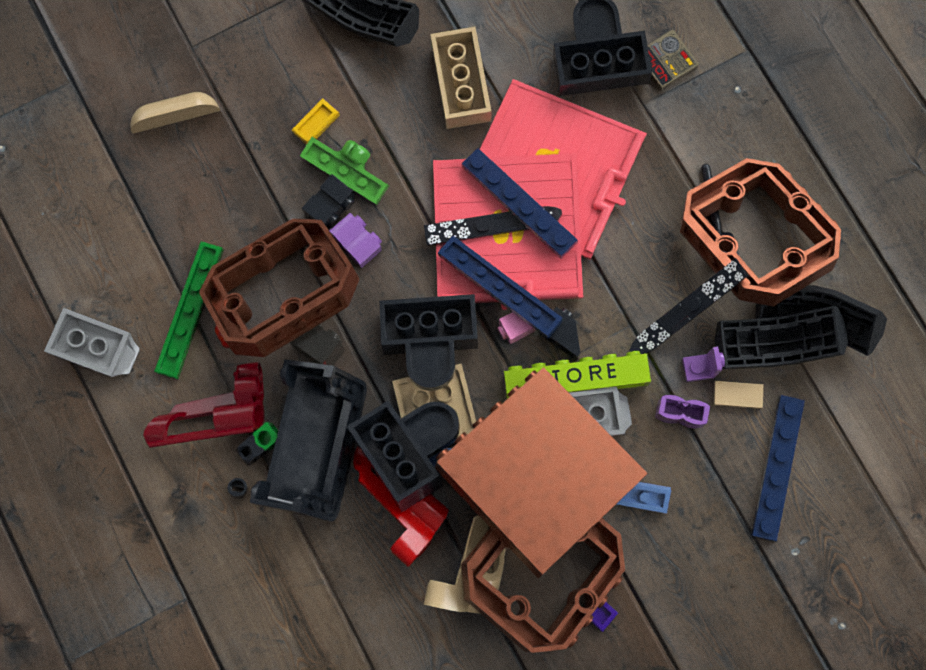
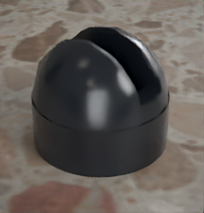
(240, 484)

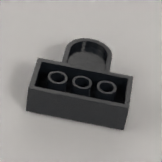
(600, 54)
(428, 335)
(402, 447)

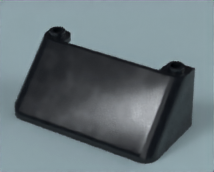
(312, 441)

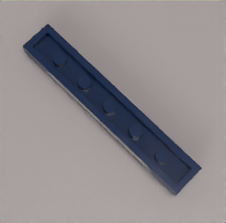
(519, 203)
(500, 287)
(777, 468)

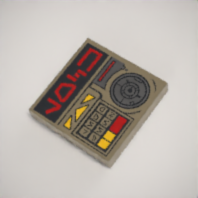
(670, 59)

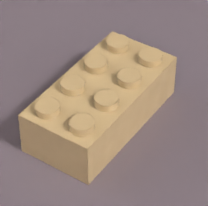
(461, 77)

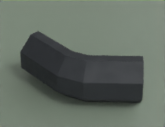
(380, 20)
(863, 323)
(782, 339)

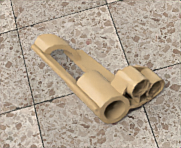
(452, 596)

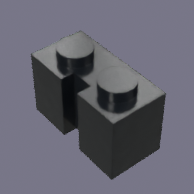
(329, 202)

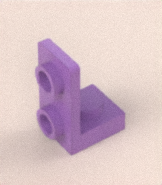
(703, 366)

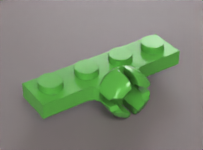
(346, 166)

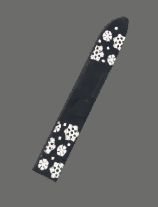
(479, 226)
(690, 307)

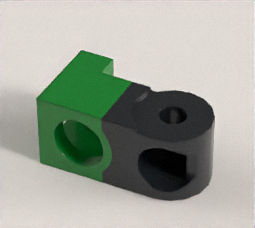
(258, 443)

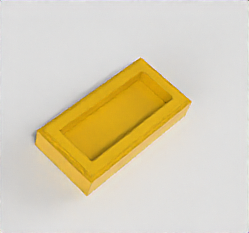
(315, 121)

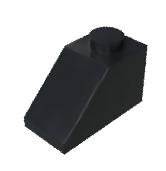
(566, 334)

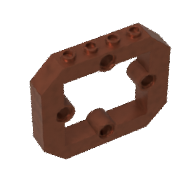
(727, 193)
(296, 314)
(520, 627)

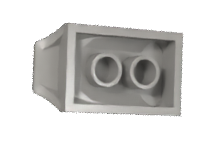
(92, 344)
(607, 408)

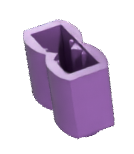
(356, 239)
(688, 413)

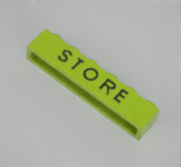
(589, 374)

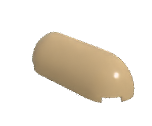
(172, 111)

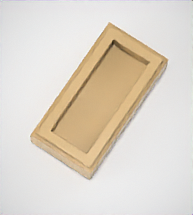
(738, 395)

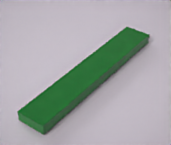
(187, 313)

